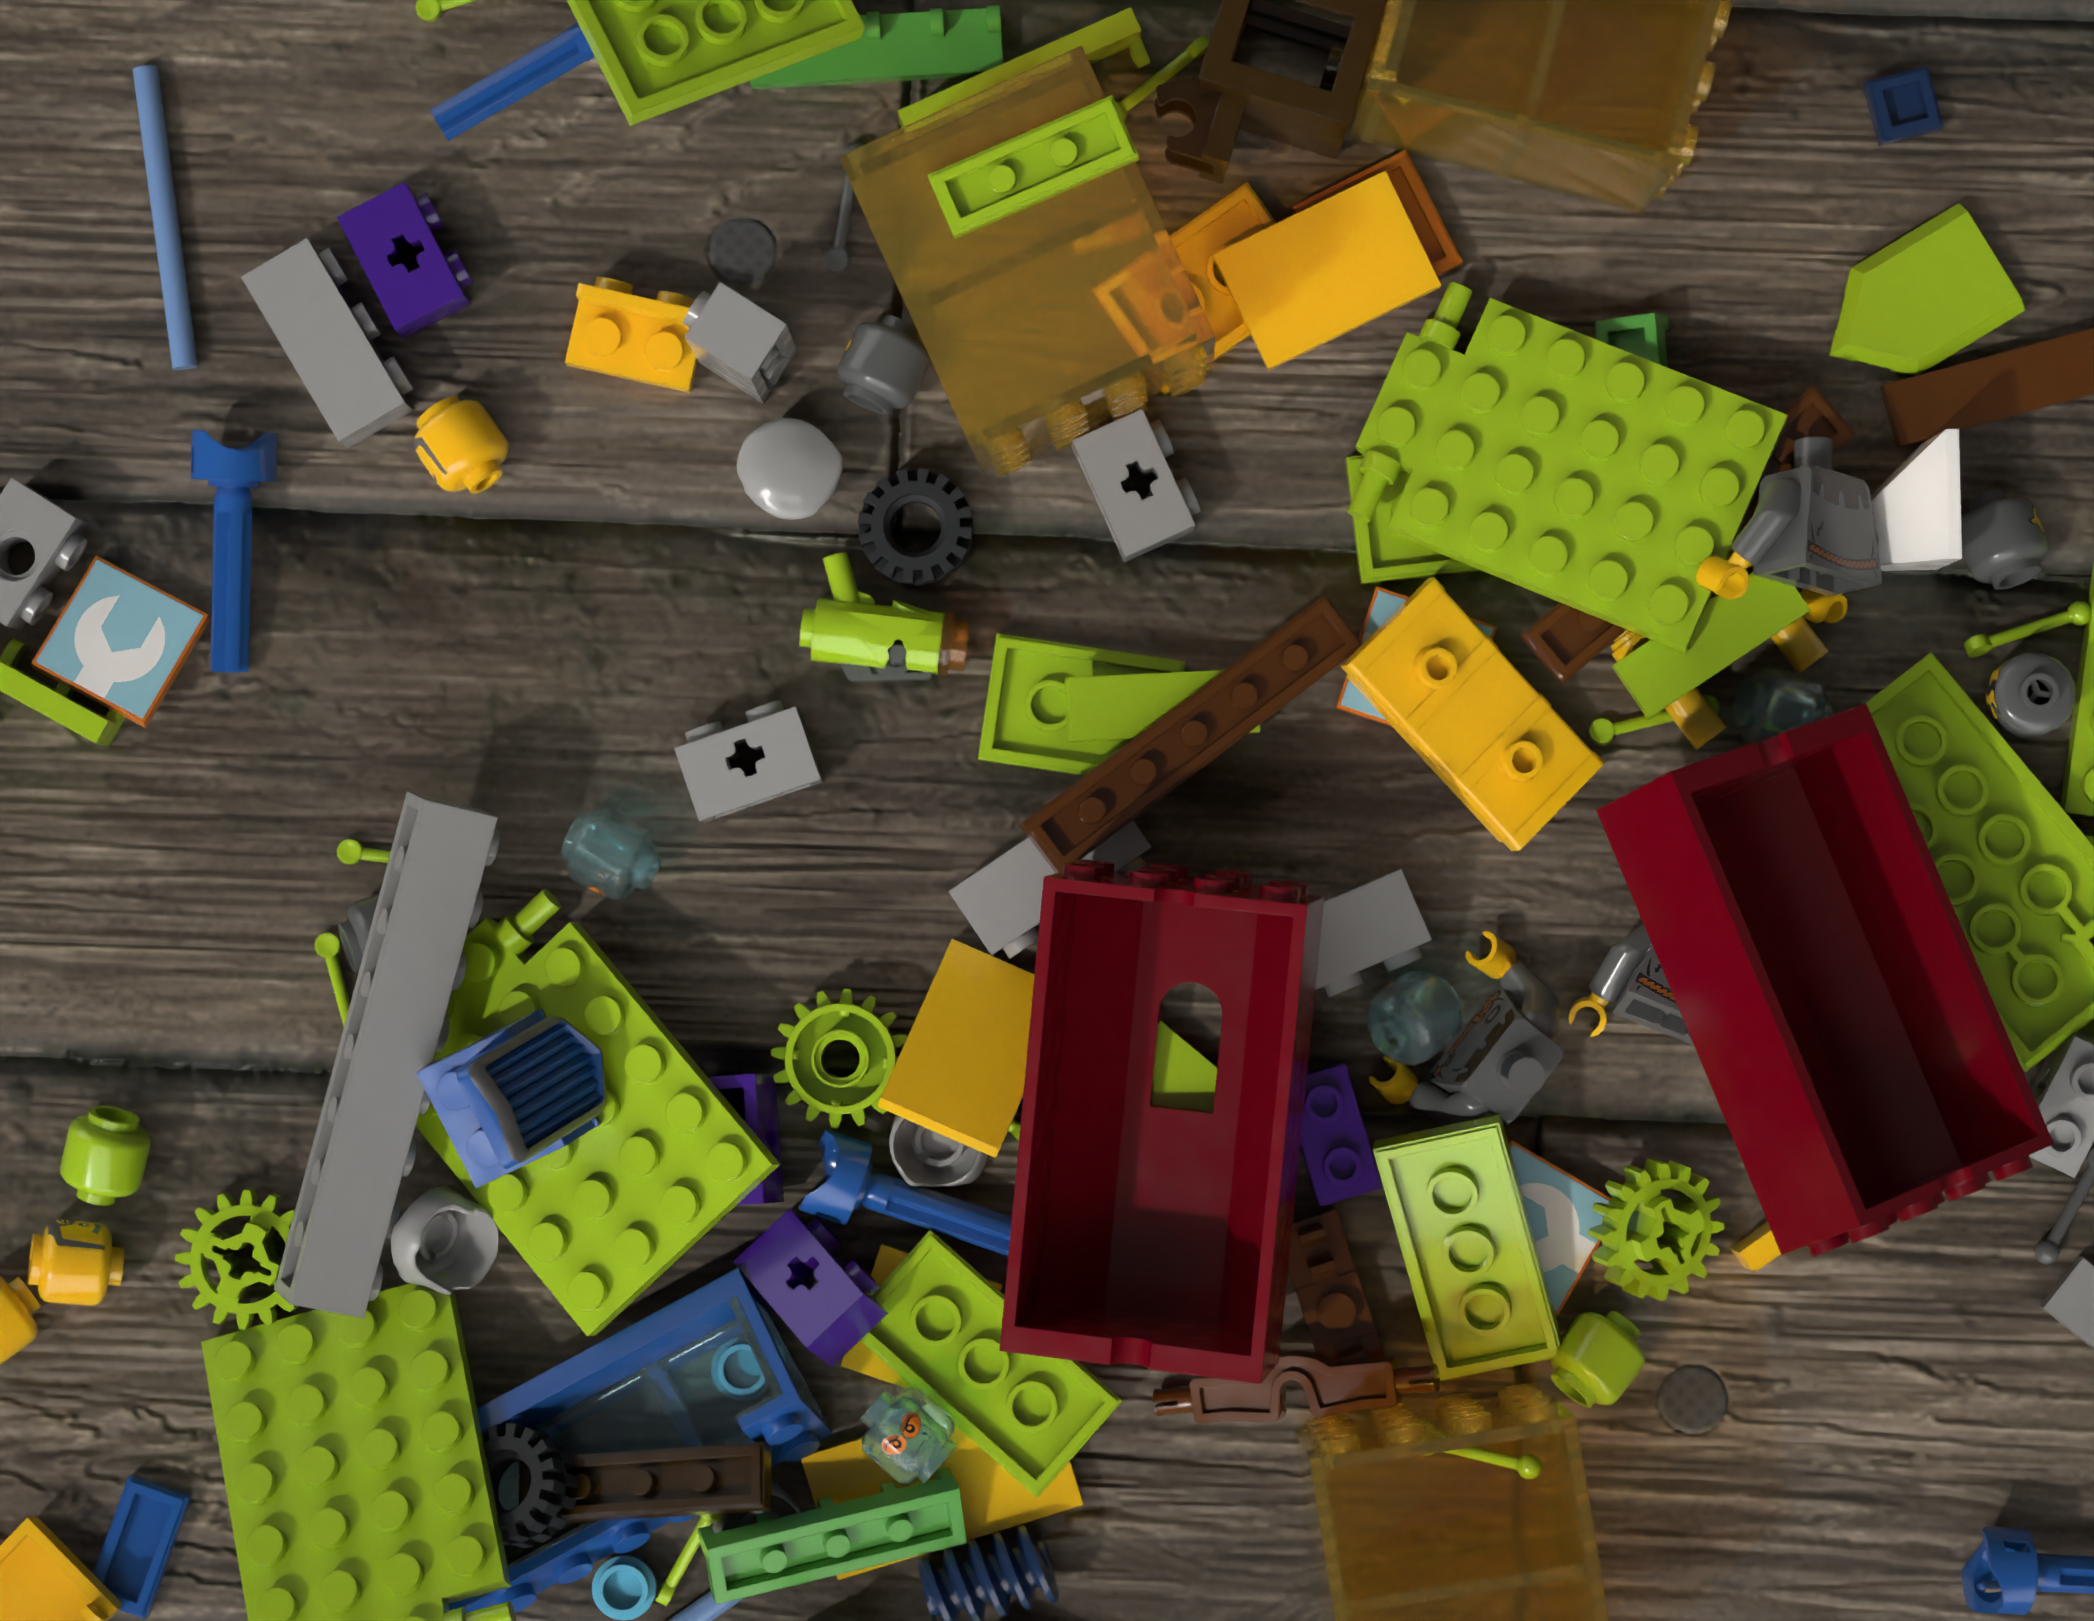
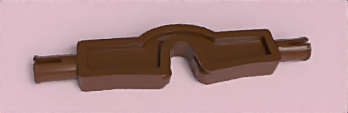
(1328, 1386)

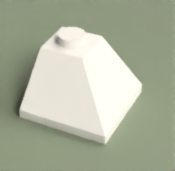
(1921, 508)

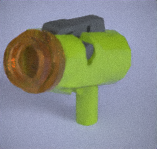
(877, 639)

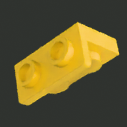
(632, 335)

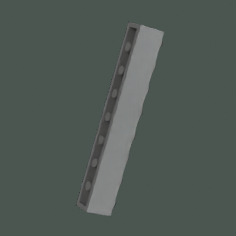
(387, 1037)

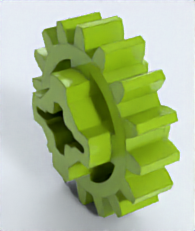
(1656, 1229)
(215, 1246)

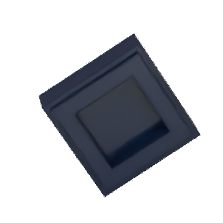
(1903, 106)

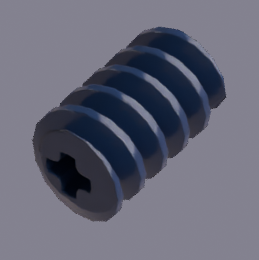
(988, 1577)

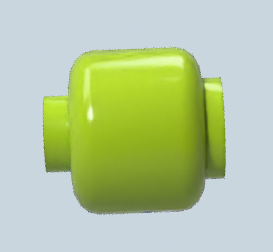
(105, 1155)
(1597, 1358)

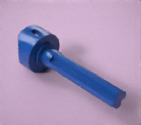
(512, 82)
(233, 474)
(851, 1183)
(2011, 1563)

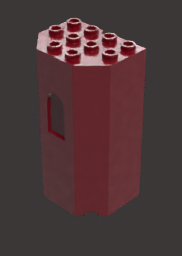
(1825, 982)
(1143, 1221)

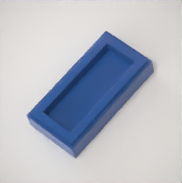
(141, 1542)

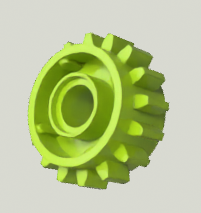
(806, 1051)

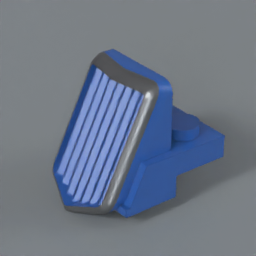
(517, 1094)

